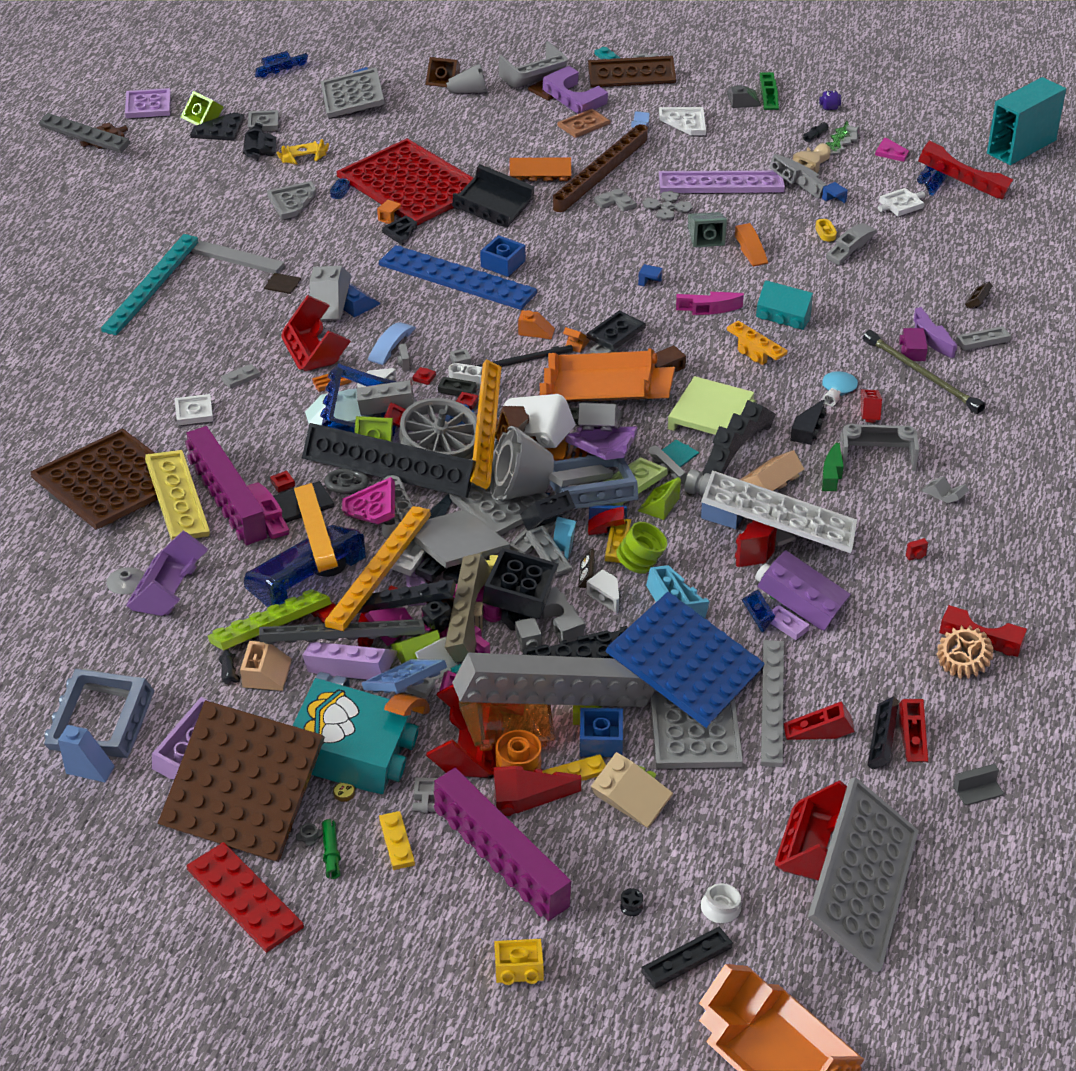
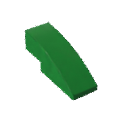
(832, 469)

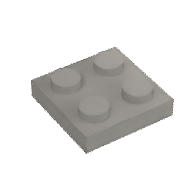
(268, 118)

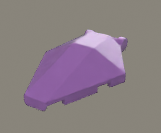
(604, 444)

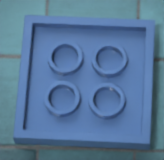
(406, 674)

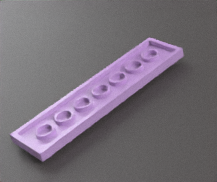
(720, 181)

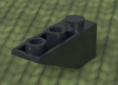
(808, 423)

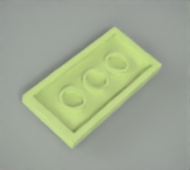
(645, 473)

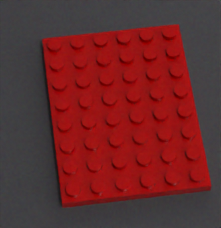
(409, 177)

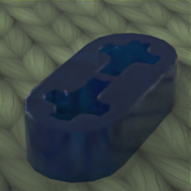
(340, 188)

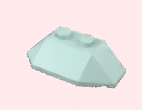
(345, 408)

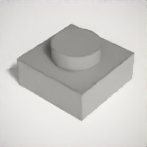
(460, 356)

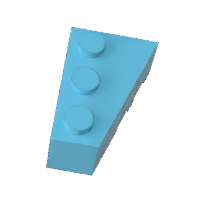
(665, 579)

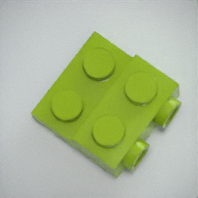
(374, 427)

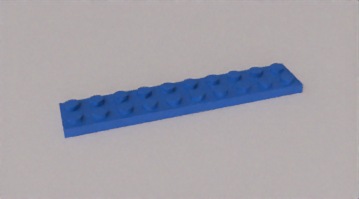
(458, 277)

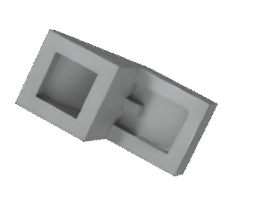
(942, 490)

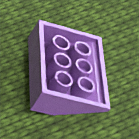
(803, 590)

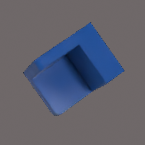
(834, 190)
(649, 272)

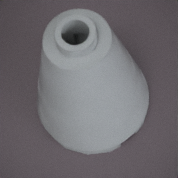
(468, 81)

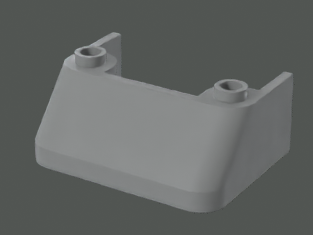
(533, 71)
(880, 436)

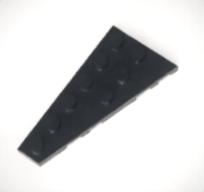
(586, 646)

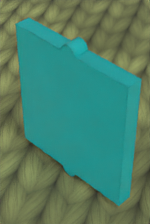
(680, 452)

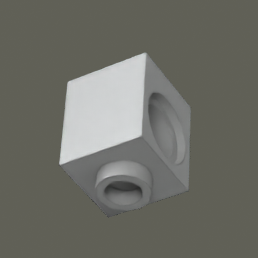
(527, 633)

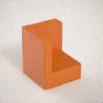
(386, 211)

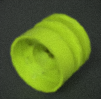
(641, 547)

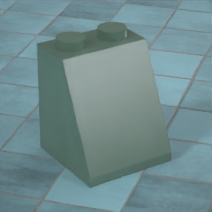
(707, 229)

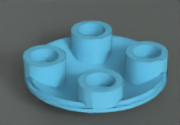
(840, 381)

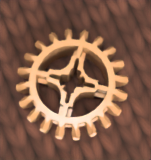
(972, 643)

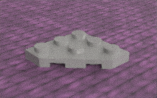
(291, 199)

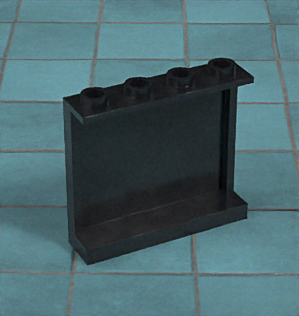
(494, 196)

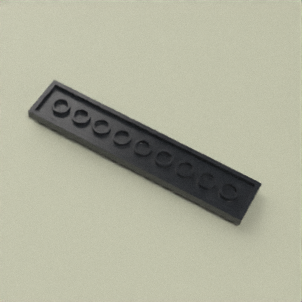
(389, 458)

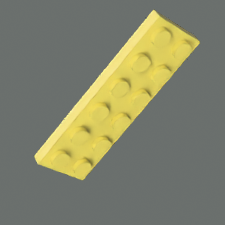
(177, 494)

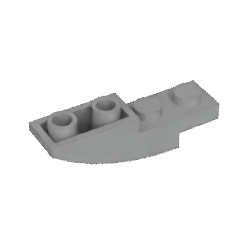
(798, 173)
(850, 241)

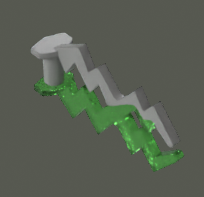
(854, 132)

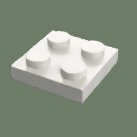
(193, 409)

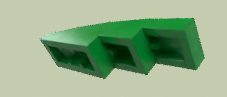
(769, 91)

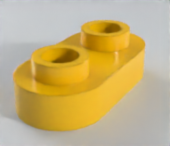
(825, 230)

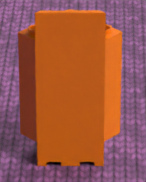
(767, 1028)

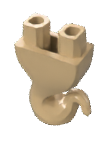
(814, 158)

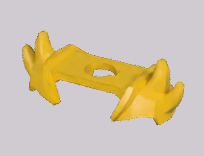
(290, 152)

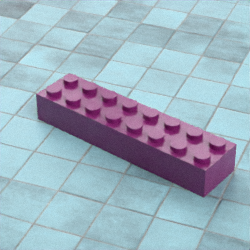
(226, 486)
(502, 845)

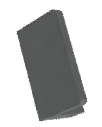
(977, 784)

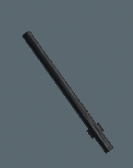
(532, 356)

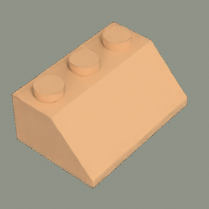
(776, 471)

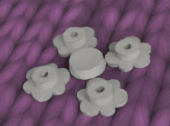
(667, 207)

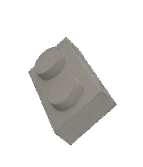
(240, 376)

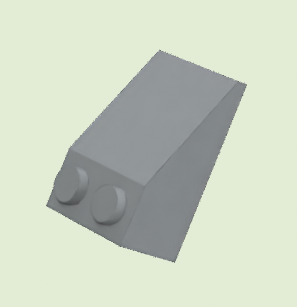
(330, 286)
(598, 416)

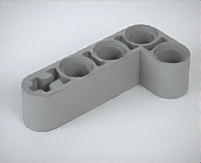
(402, 507)

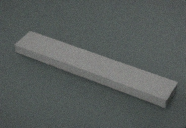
(238, 257)

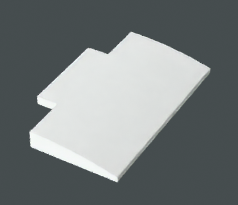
(780, 511)

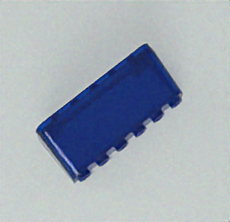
(273, 578)

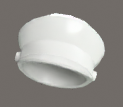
(721, 903)

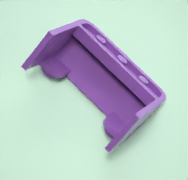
(164, 574)

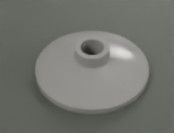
(124, 580)

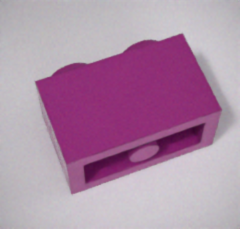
(913, 344)

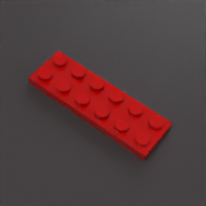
(245, 897)

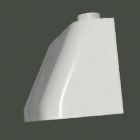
(548, 418)

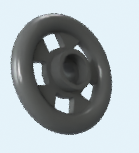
(346, 482)

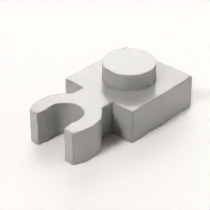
(403, 359)

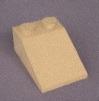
(631, 790)

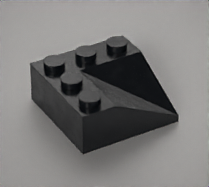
(520, 583)

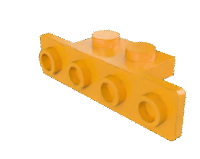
(755, 344)

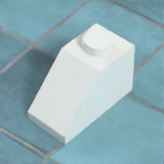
(604, 589)

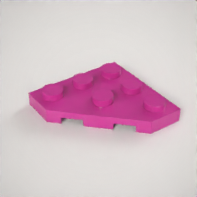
(373, 503)

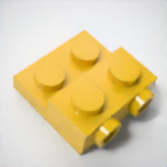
(519, 961)

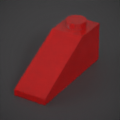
(871, 405)
(825, 723)
(913, 729)

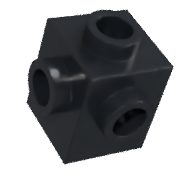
(436, 615)

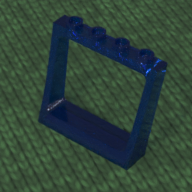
(333, 388)

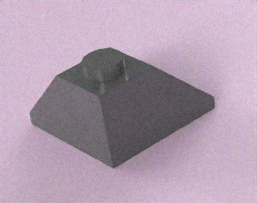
(743, 96)

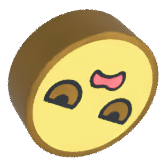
(344, 792)

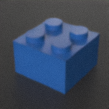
(503, 255)
(601, 731)

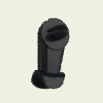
(228, 670)

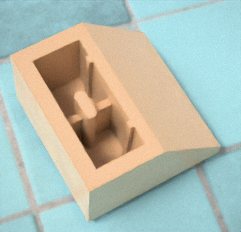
(264, 667)

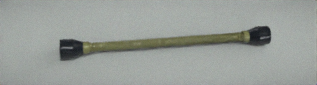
(974, 404)

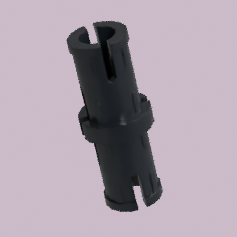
(815, 131)

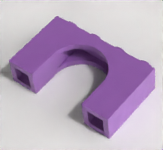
(565, 78)

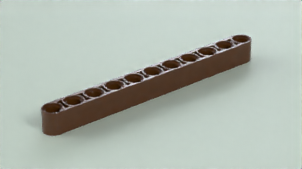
(600, 168)

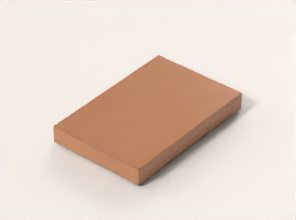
(583, 123)

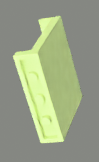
(708, 405)

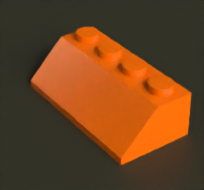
(541, 168)

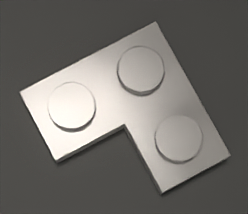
(616, 197)

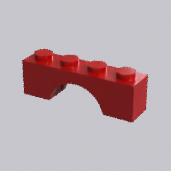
(1004, 639)

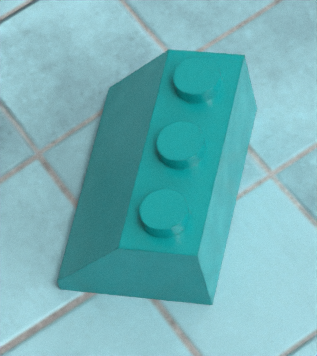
(784, 305)

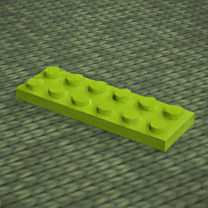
(274, 616)

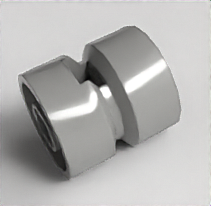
(696, 482)

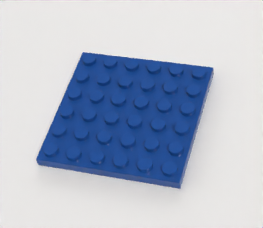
(686, 658)

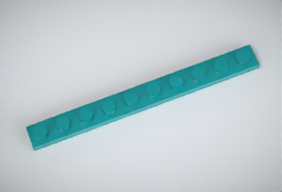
(150, 284)

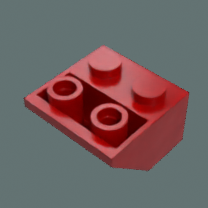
(755, 544)

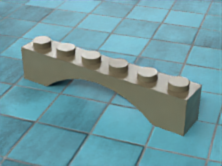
(461, 628)

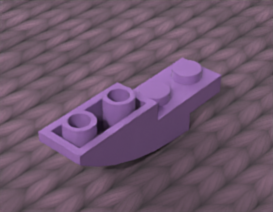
(935, 335)

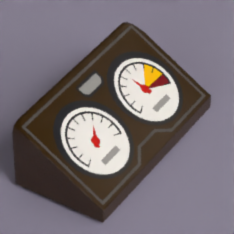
(586, 568)

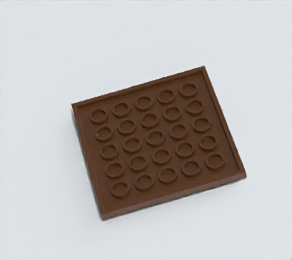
(101, 479)
(241, 780)

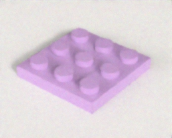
(148, 103)

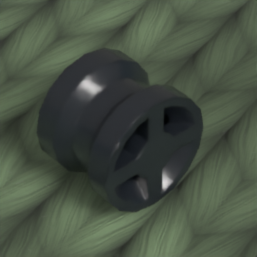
(629, 897)

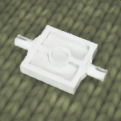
(901, 202)

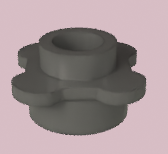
(306, 829)

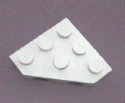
(686, 119)

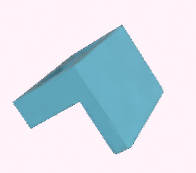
(564, 535)

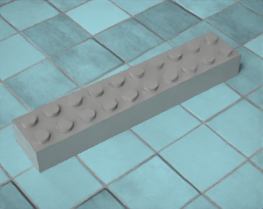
(549, 681)

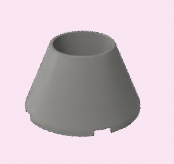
(519, 466)

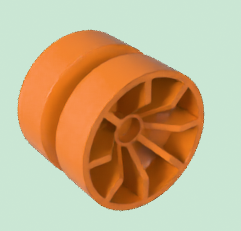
(519, 749)

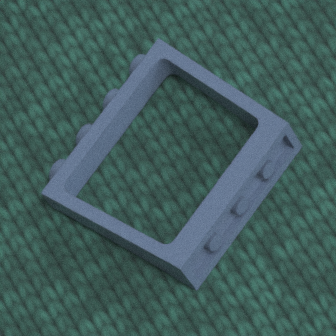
(601, 492)
(130, 718)

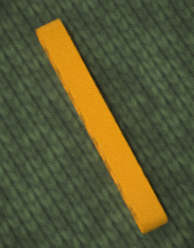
(315, 528)

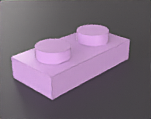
(789, 623)

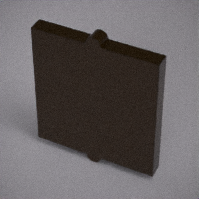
(282, 283)

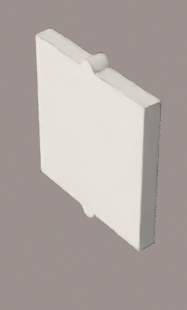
(437, 652)

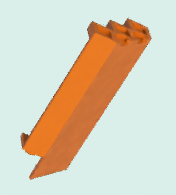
(607, 376)

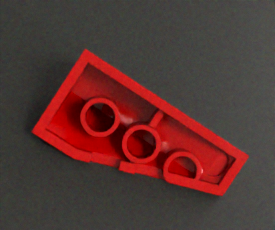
(522, 790)

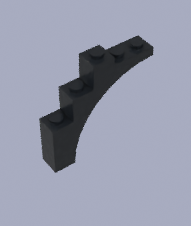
(740, 428)

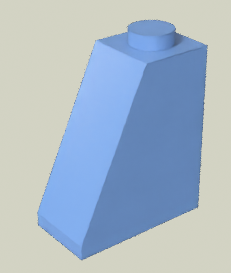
(83, 755)

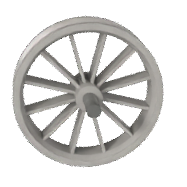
(439, 431)

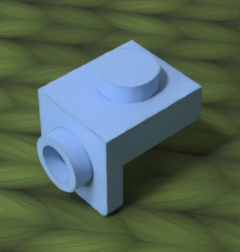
(640, 118)

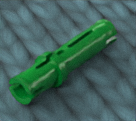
(331, 854)

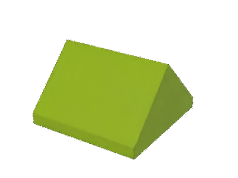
(662, 499)

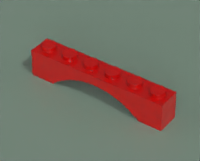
(988, 182)

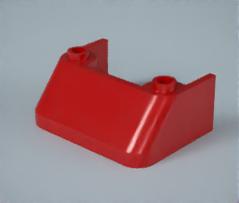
(302, 337)
(463, 754)
(809, 831)

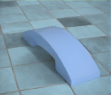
(387, 342)

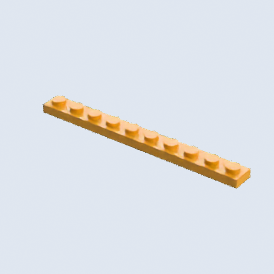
(486, 424)
(377, 569)

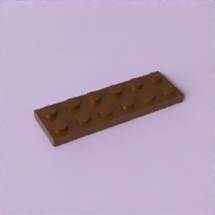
(631, 71)

